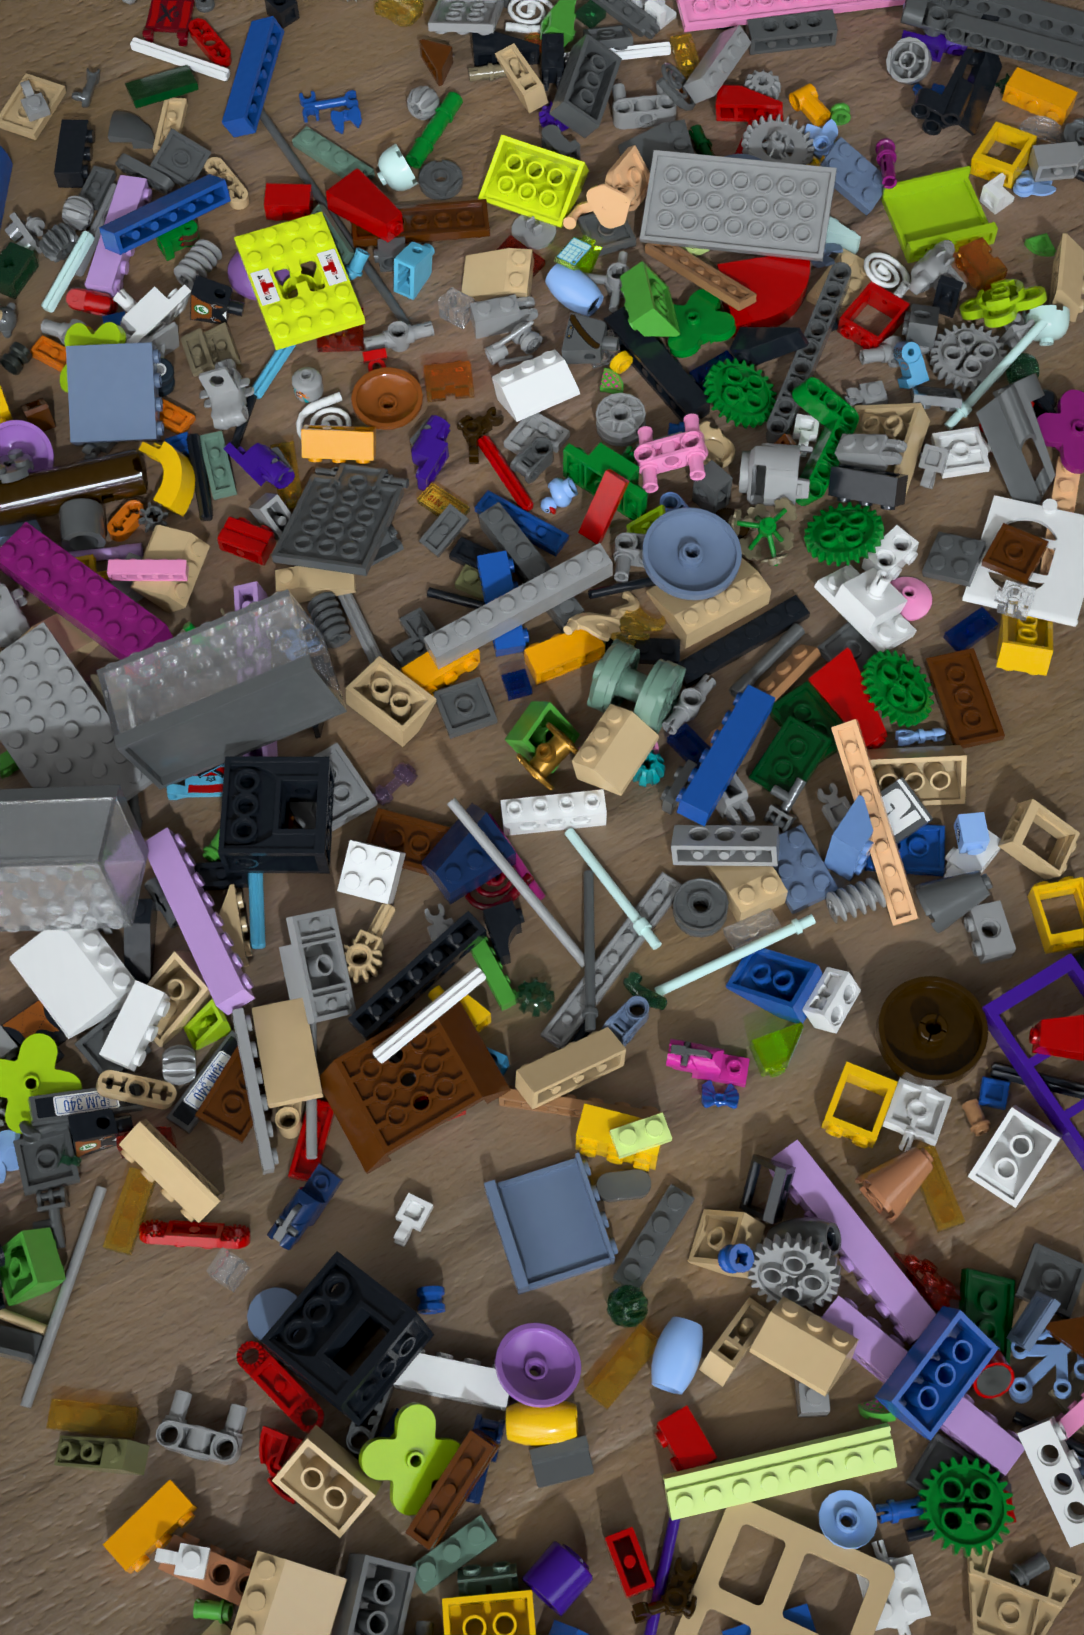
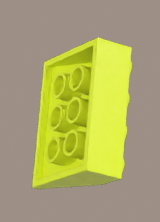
(533, 181)

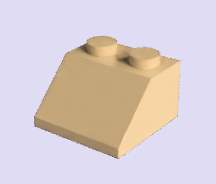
(720, 1229)

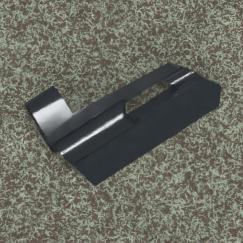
(962, 99)

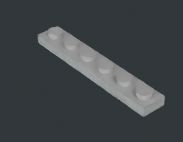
(257, 1102)

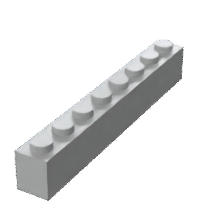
(519, 606)

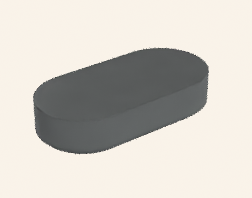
(623, 1185)

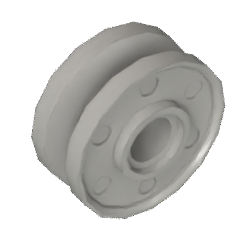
(617, 407)

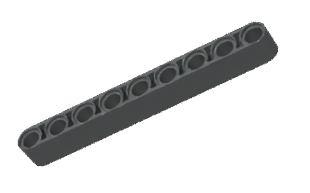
(808, 362)

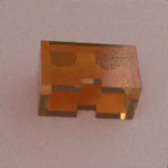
(979, 265)
(448, 380)

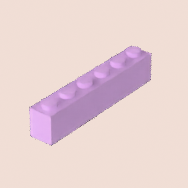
(108, 267)

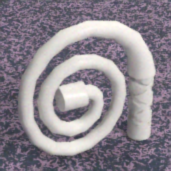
(526, 26)
(882, 269)
(319, 404)

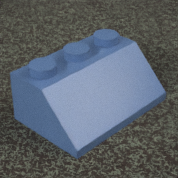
(851, 842)

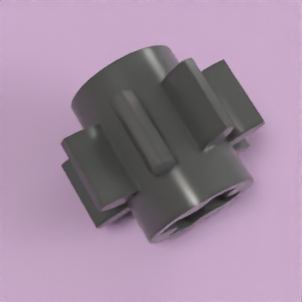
(157, 513)

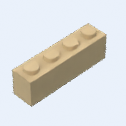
(570, 1067)

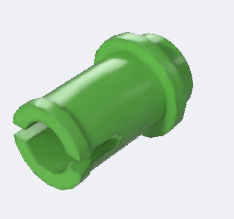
(211, 851)
(213, 1610)

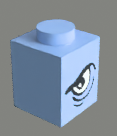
(971, 833)

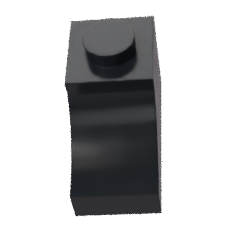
(503, 924)

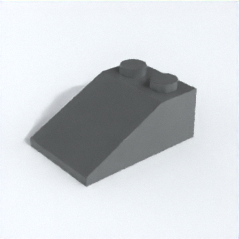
(664, 137)

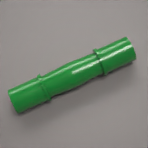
(434, 129)

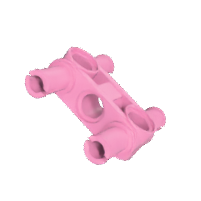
(671, 453)

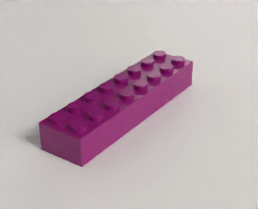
(79, 594)

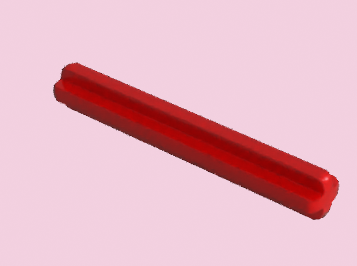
(505, 473)

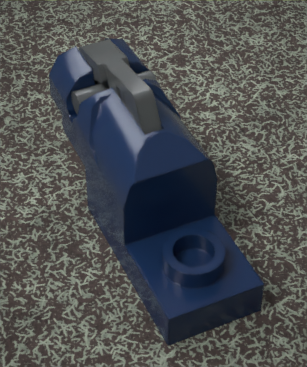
(305, 1207)

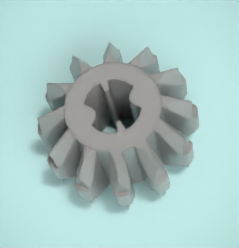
(764, 83)

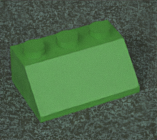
(648, 303)

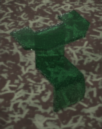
(1001, 84)
(68, 1160)

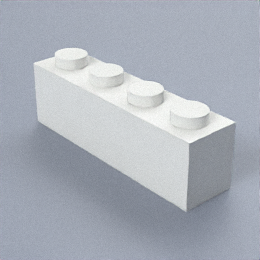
(454, 1380)

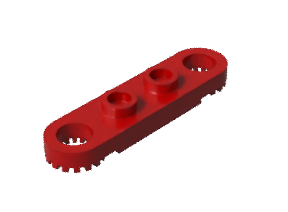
(194, 1234)
(280, 1386)

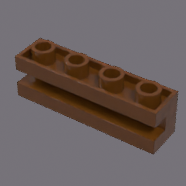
(453, 1489)

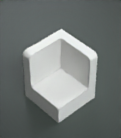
(660, 11)
(995, 196)

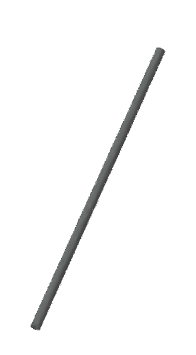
(318, 196)

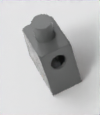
(586, 340)

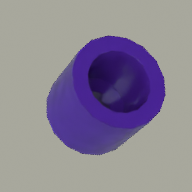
(558, 1577)

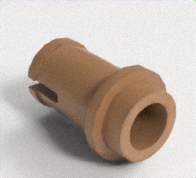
(976, 1117)

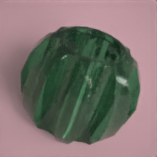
(1022, 367)
(542, 1002)
(627, 1306)

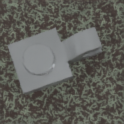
(33, 104)
(867, 394)
(933, 461)

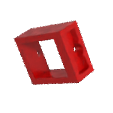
(882, 301)

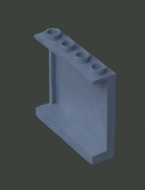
(114, 393)
(551, 1224)

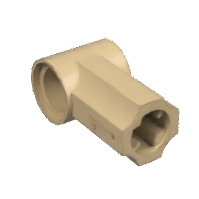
(289, 1111)

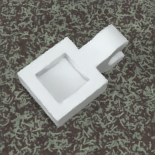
(805, 430)
(412, 1216)
(189, 1561)

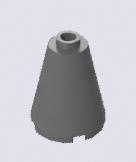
(952, 897)

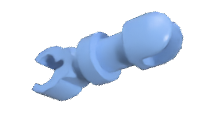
(907, 737)

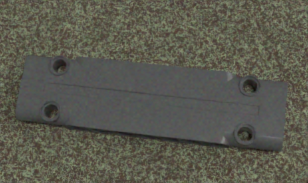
(1025, 32)

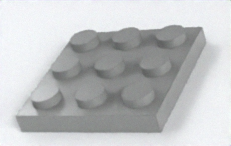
(465, 16)
(350, 793)

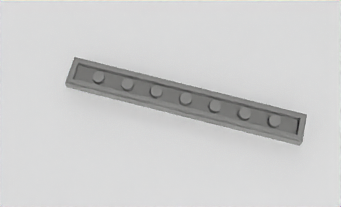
(611, 962)

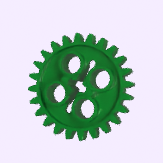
(739, 393)
(844, 534)
(897, 688)
(966, 1535)

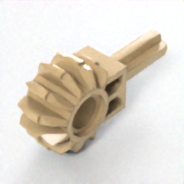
(369, 946)

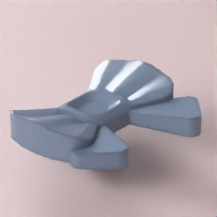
(827, 261)

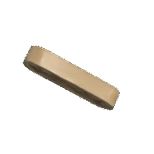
(227, 174)
(118, 1077)

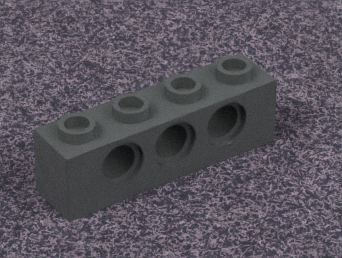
(791, 32)

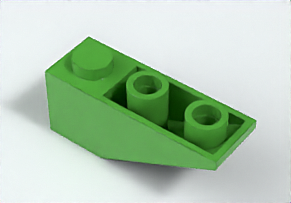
(560, 20)

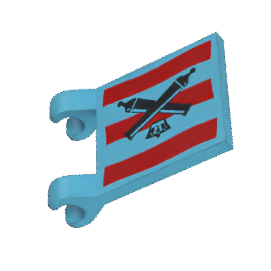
(201, 785)

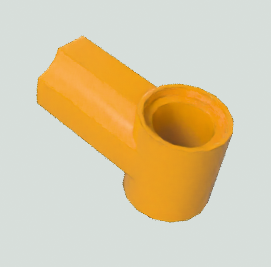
(807, 101)

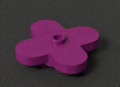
(1066, 430)

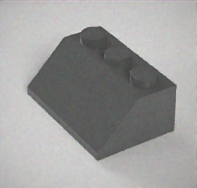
(374, 1597)

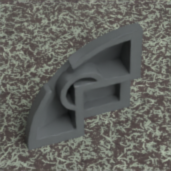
(130, 128)

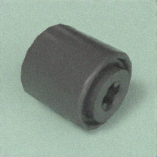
(82, 525)

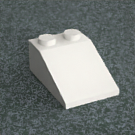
(1015, 1155)

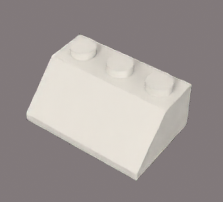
(535, 385)

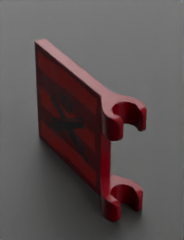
(170, 17)

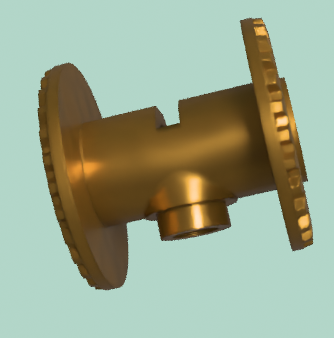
(548, 756)

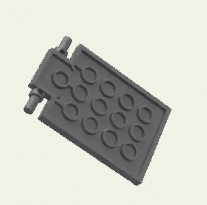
(341, 519)

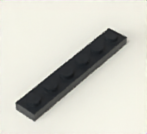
(743, 640)

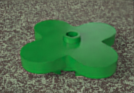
(700, 323)

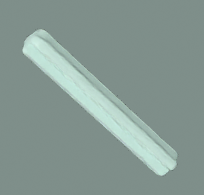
(67, 271)

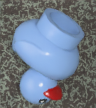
(561, 493)

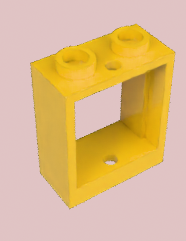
(985, 166)
(1046, 890)
(867, 1080)

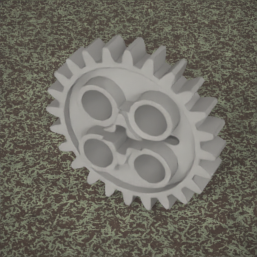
(958, 346)
(795, 1271)

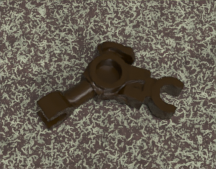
(474, 429)
(675, 1599)

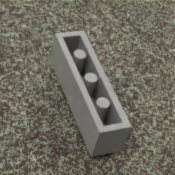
(717, 64)

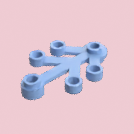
(1053, 1356)

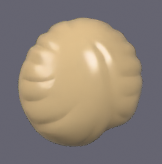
(719, 447)

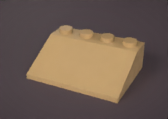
(897, 421)
(701, 618)
(288, 1599)

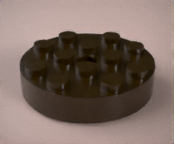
(935, 1004)

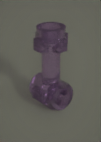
(404, 774)

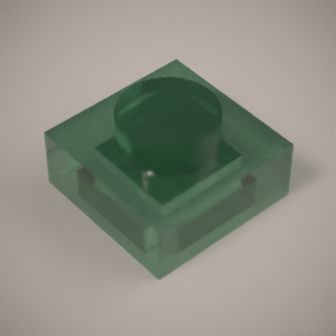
(590, 14)

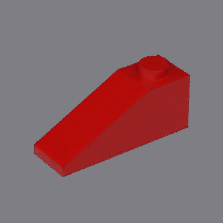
(743, 104)

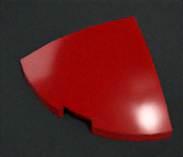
(274, 1451)

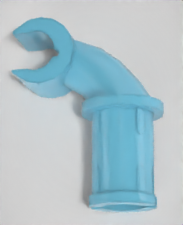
(357, 263)

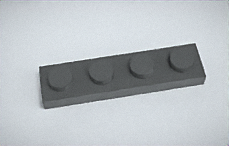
(654, 1238)

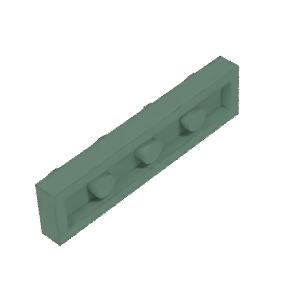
(329, 154)

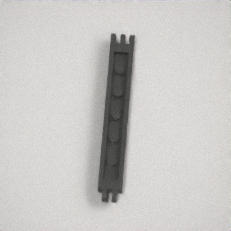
(632, 15)

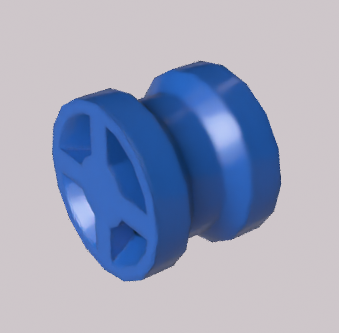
(728, 1258)
(430, 1300)

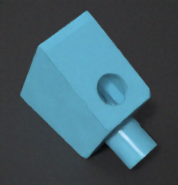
(412, 269)

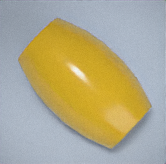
(541, 1425)

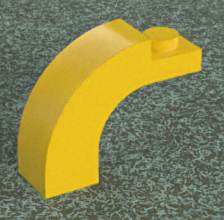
(178, 478)

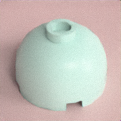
(395, 170)
(1056, 321)

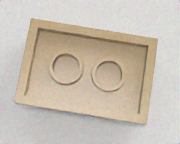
(13, 115)
(858, 280)

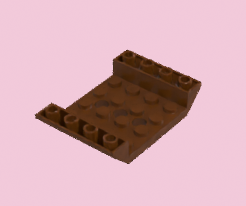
(381, 1112)

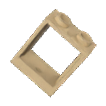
(1017, 829)

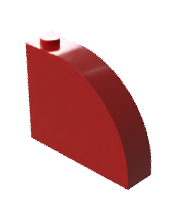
(778, 285)

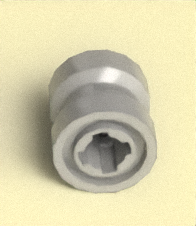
(529, 340)

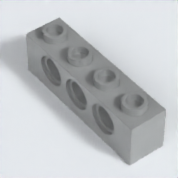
(725, 845)

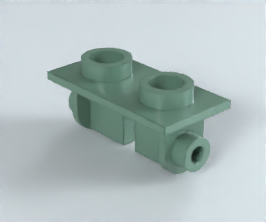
(499, 1575)

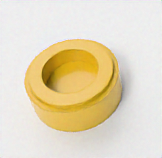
(621, 362)

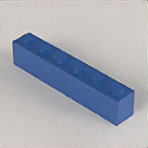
(253, 77)
(164, 214)
(725, 755)

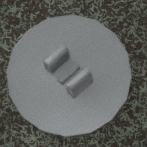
(533, 233)

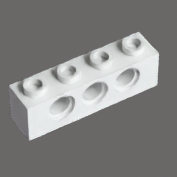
(553, 812)
(1053, 1433)

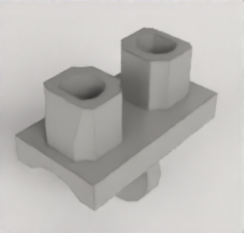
(33, 227)
(1016, 331)

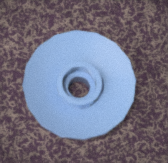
(855, 1509)

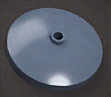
(691, 553)

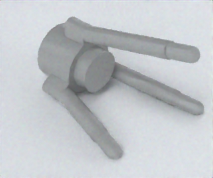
(497, 351)

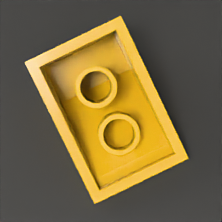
(1025, 645)

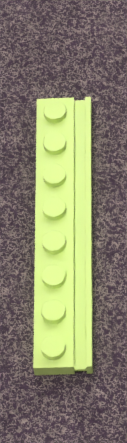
(779, 1471)

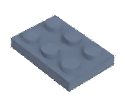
(855, 177)
(802, 871)

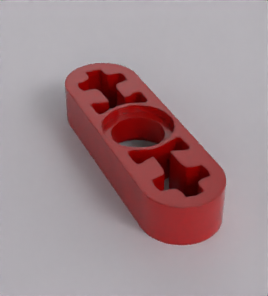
(210, 35)

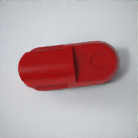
(91, 302)

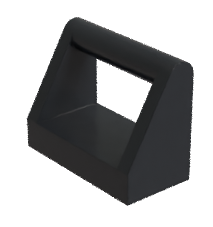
(778, 1193)

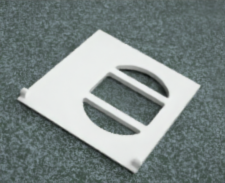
(1063, 587)

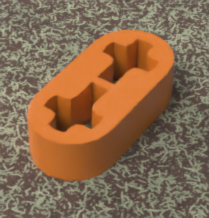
(125, 520)

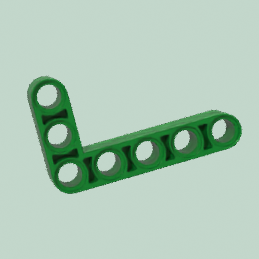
(837, 418)

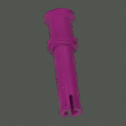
(886, 159)

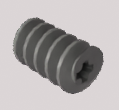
(329, 619)

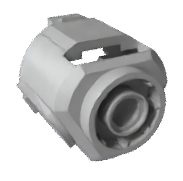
(772, 473)

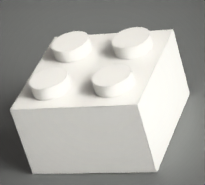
(371, 872)

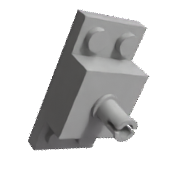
(317, 966)

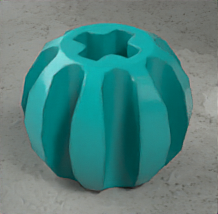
(654, 771)

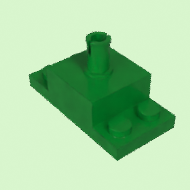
(589, 470)

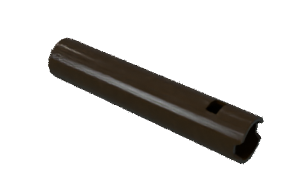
(44, 491)

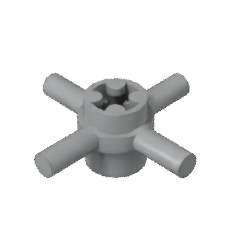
(612, 280)

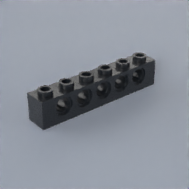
(418, 976)

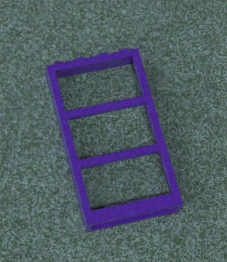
(1025, 1067)

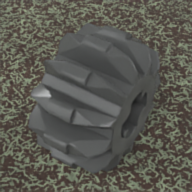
(58, 242)

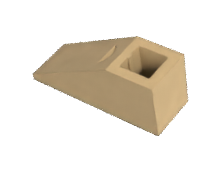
(235, 924)

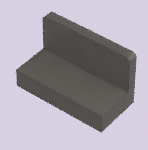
(19, 1344)
(561, 1462)

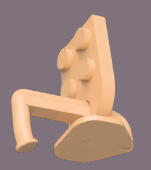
(623, 192)

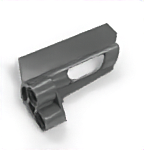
(1007, 425)

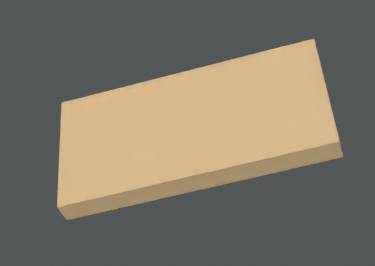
(286, 1053)

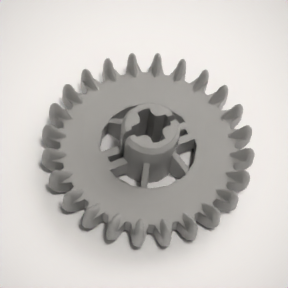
(780, 139)

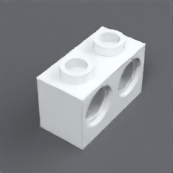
(891, 555)
(831, 1000)

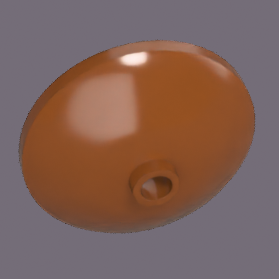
(387, 389)

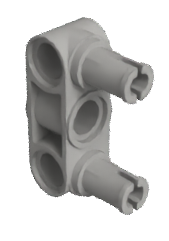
(641, 110)
(627, 553)
(200, 1441)

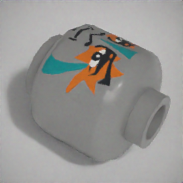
(307, 384)

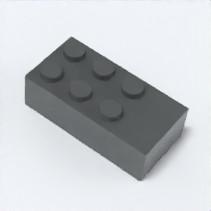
(585, 86)

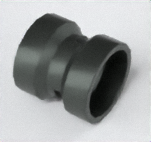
(16, 358)

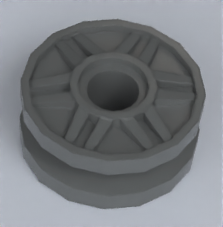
(702, 892)

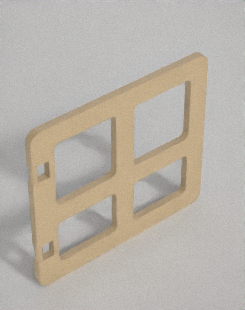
(799, 1541)

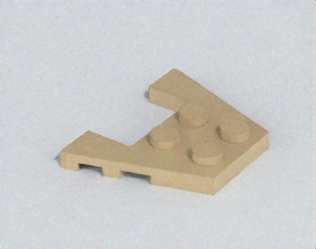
(1010, 1609)

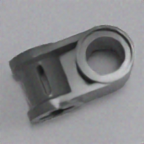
(531, 462)

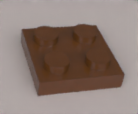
(1015, 553)

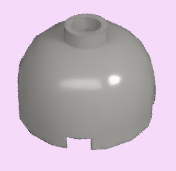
(909, 61)

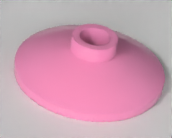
(919, 603)

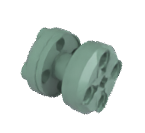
(618, 679)

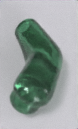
(634, 987)

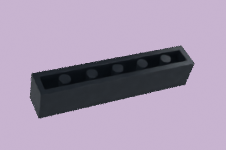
(659, 368)

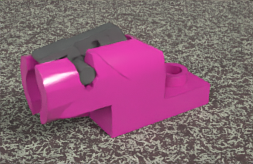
(707, 1063)

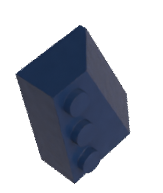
(460, 862)

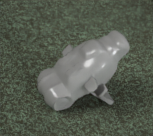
(931, 267)
(226, 394)
(12, 620)

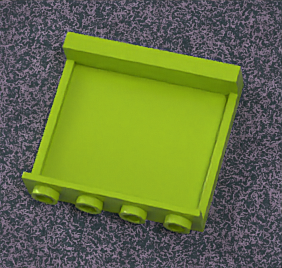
(936, 210)

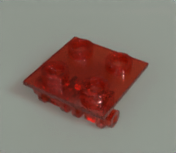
(927, 1281)

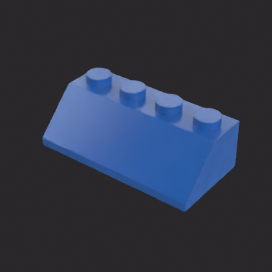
(937, 1372)

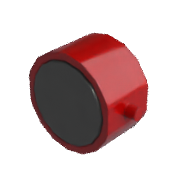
(994, 1378)

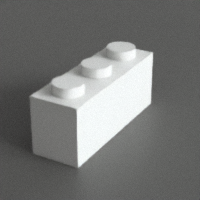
(135, 1026)

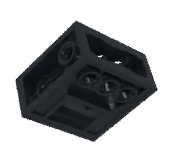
(269, 787)
(335, 1331)

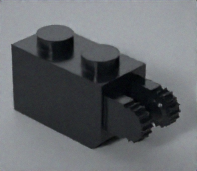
(552, 58)

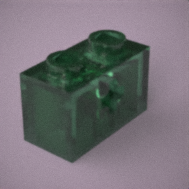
(16, 269)

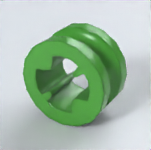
(844, 111)

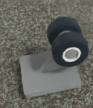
(166, 341)

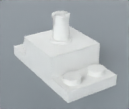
(151, 312)
(868, 605)

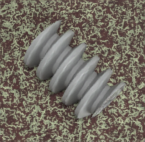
(197, 262)
(855, 898)

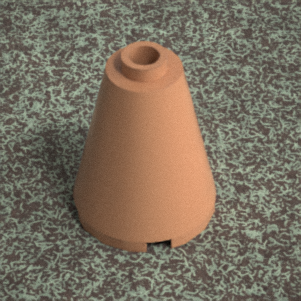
(895, 1181)

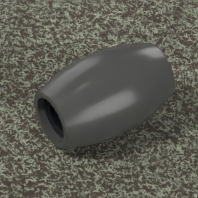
(817, 1228)

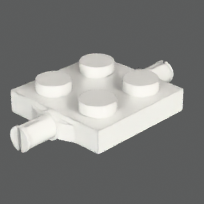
(967, 451)
(916, 1113)
(906, 1598)

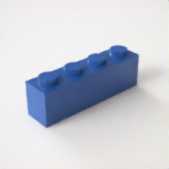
(496, 581)

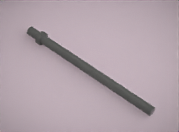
(590, 1011)

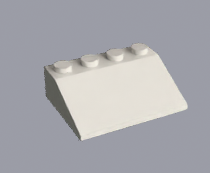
(74, 977)

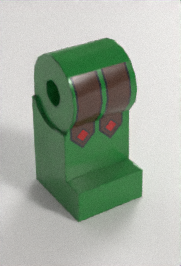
(178, 239)

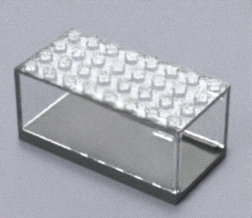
(221, 690)
(69, 859)

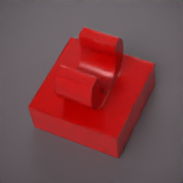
(375, 356)

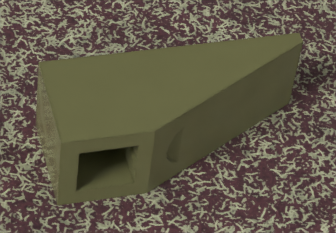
(102, 1454)

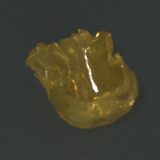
(400, 11)

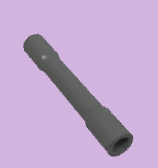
(785, 642)

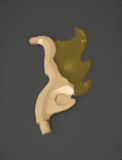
(621, 623)

